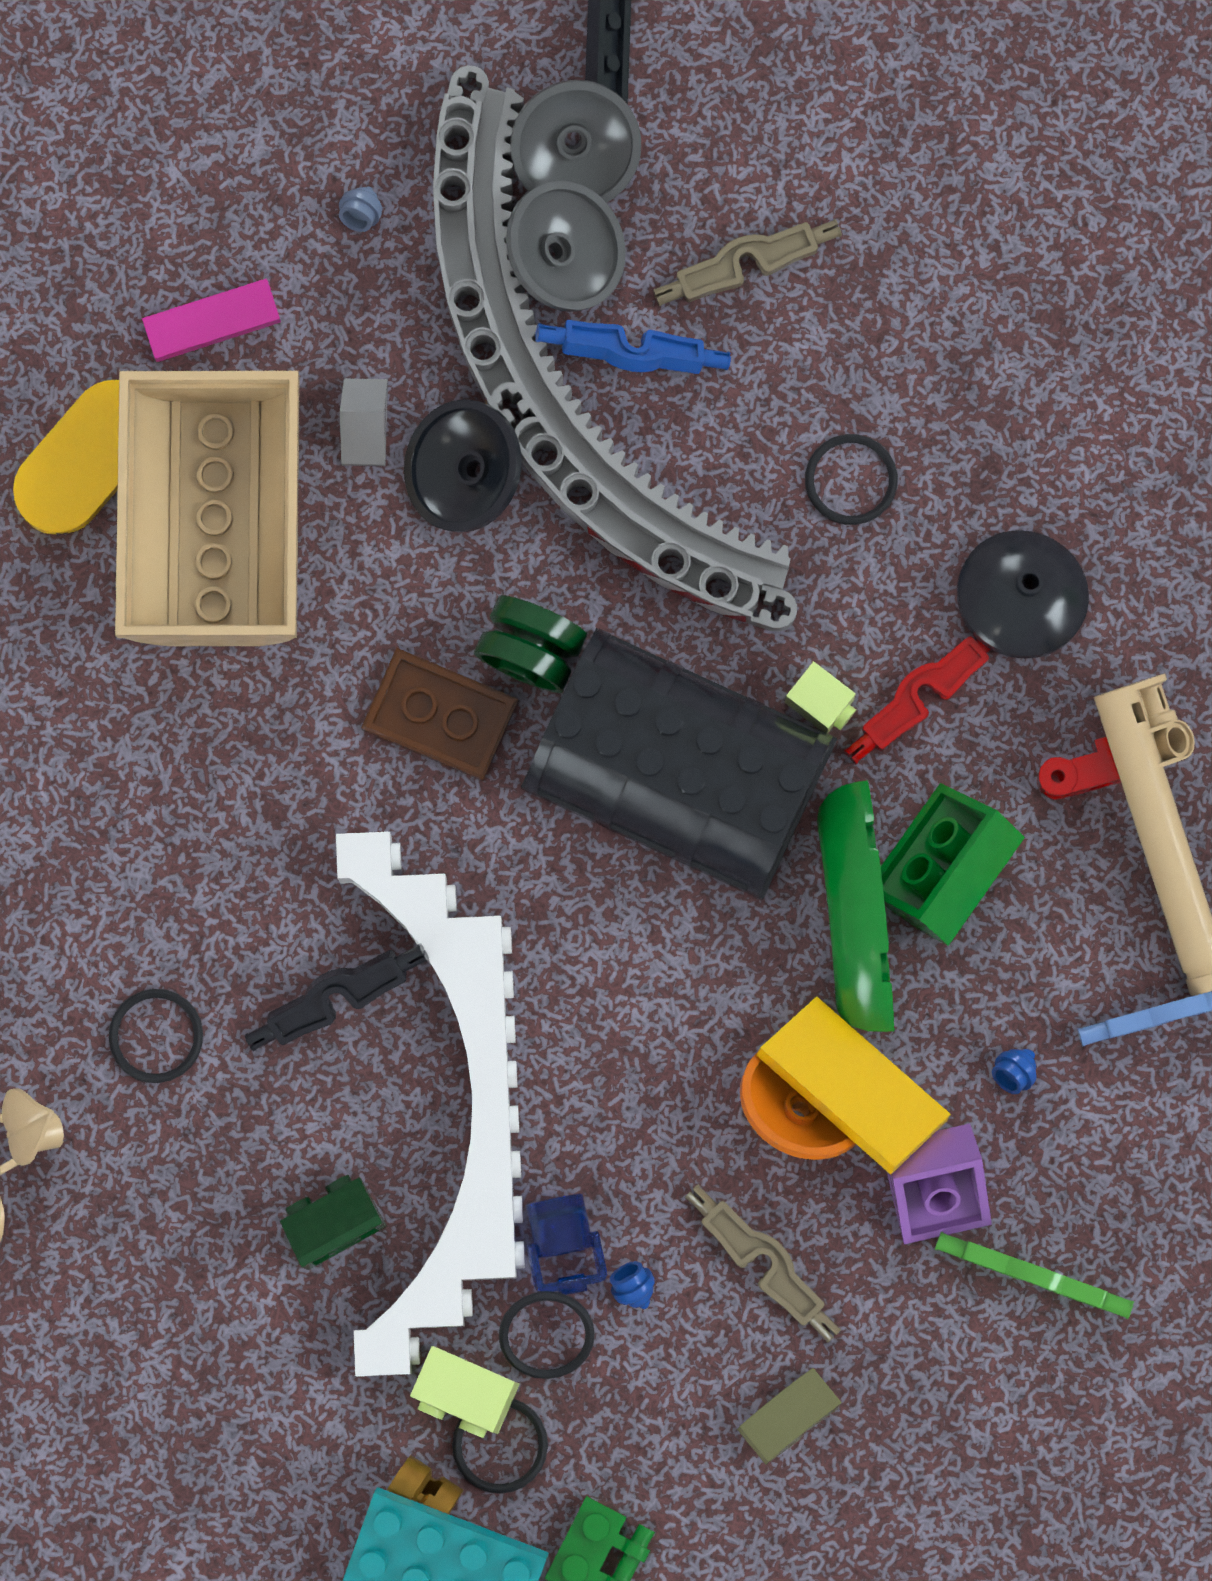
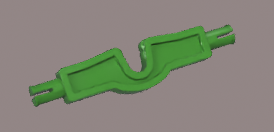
(1035, 1275)

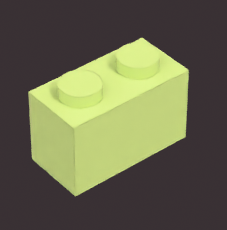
(463, 1391)

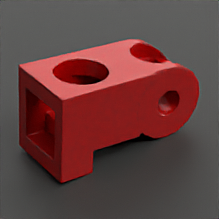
(1066, 778)

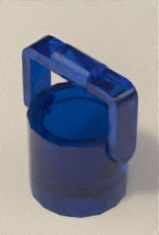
(558, 1229)

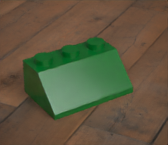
(947, 862)

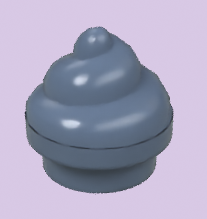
(360, 209)

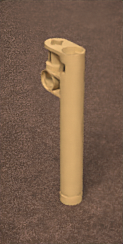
(1143, 740)

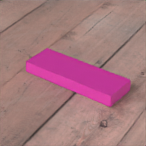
(211, 320)

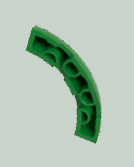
(856, 908)

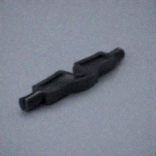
(356, 985)

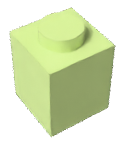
(821, 699)

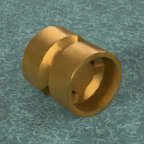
(417, 1484)

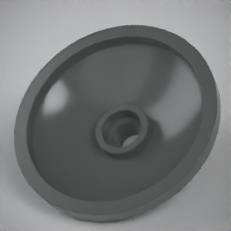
(607, 143)
(584, 240)

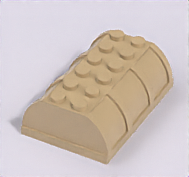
(207, 507)

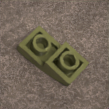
(789, 1416)

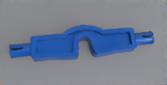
(610, 344)

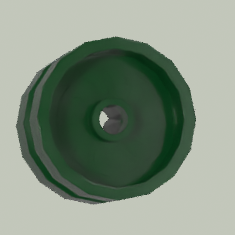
(530, 643)

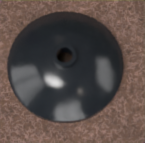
(444, 461)
(1009, 615)

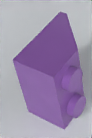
(941, 1187)

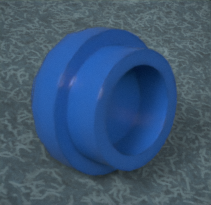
(1015, 1070)
(632, 1285)

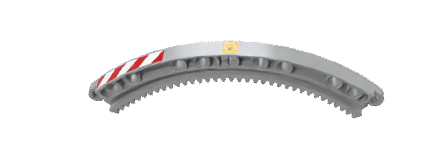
(623, 509)

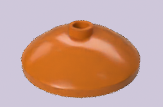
(770, 1111)

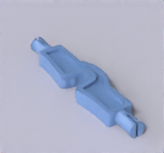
(1146, 1018)

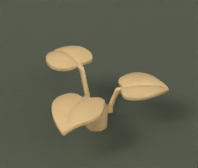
(29, 1131)

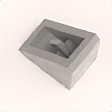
(363, 422)

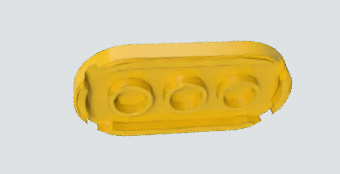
(73, 466)

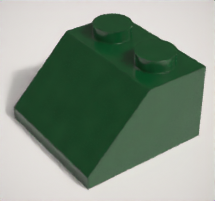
(332, 1222)

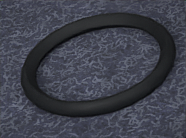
(863, 440)
(184, 1066)
(549, 1296)
(517, 1484)

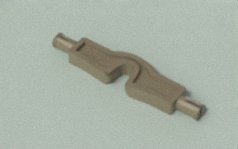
(769, 253)
(780, 1280)

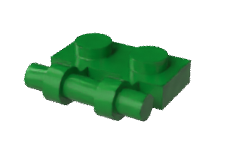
(589, 1542)

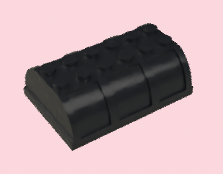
(678, 763)

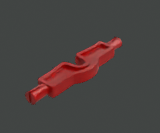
(907, 708)

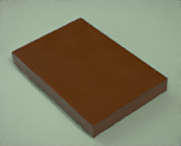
(439, 714)

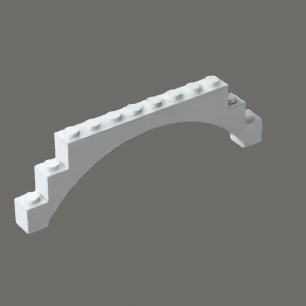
(482, 1226)

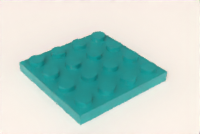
(424, 1544)

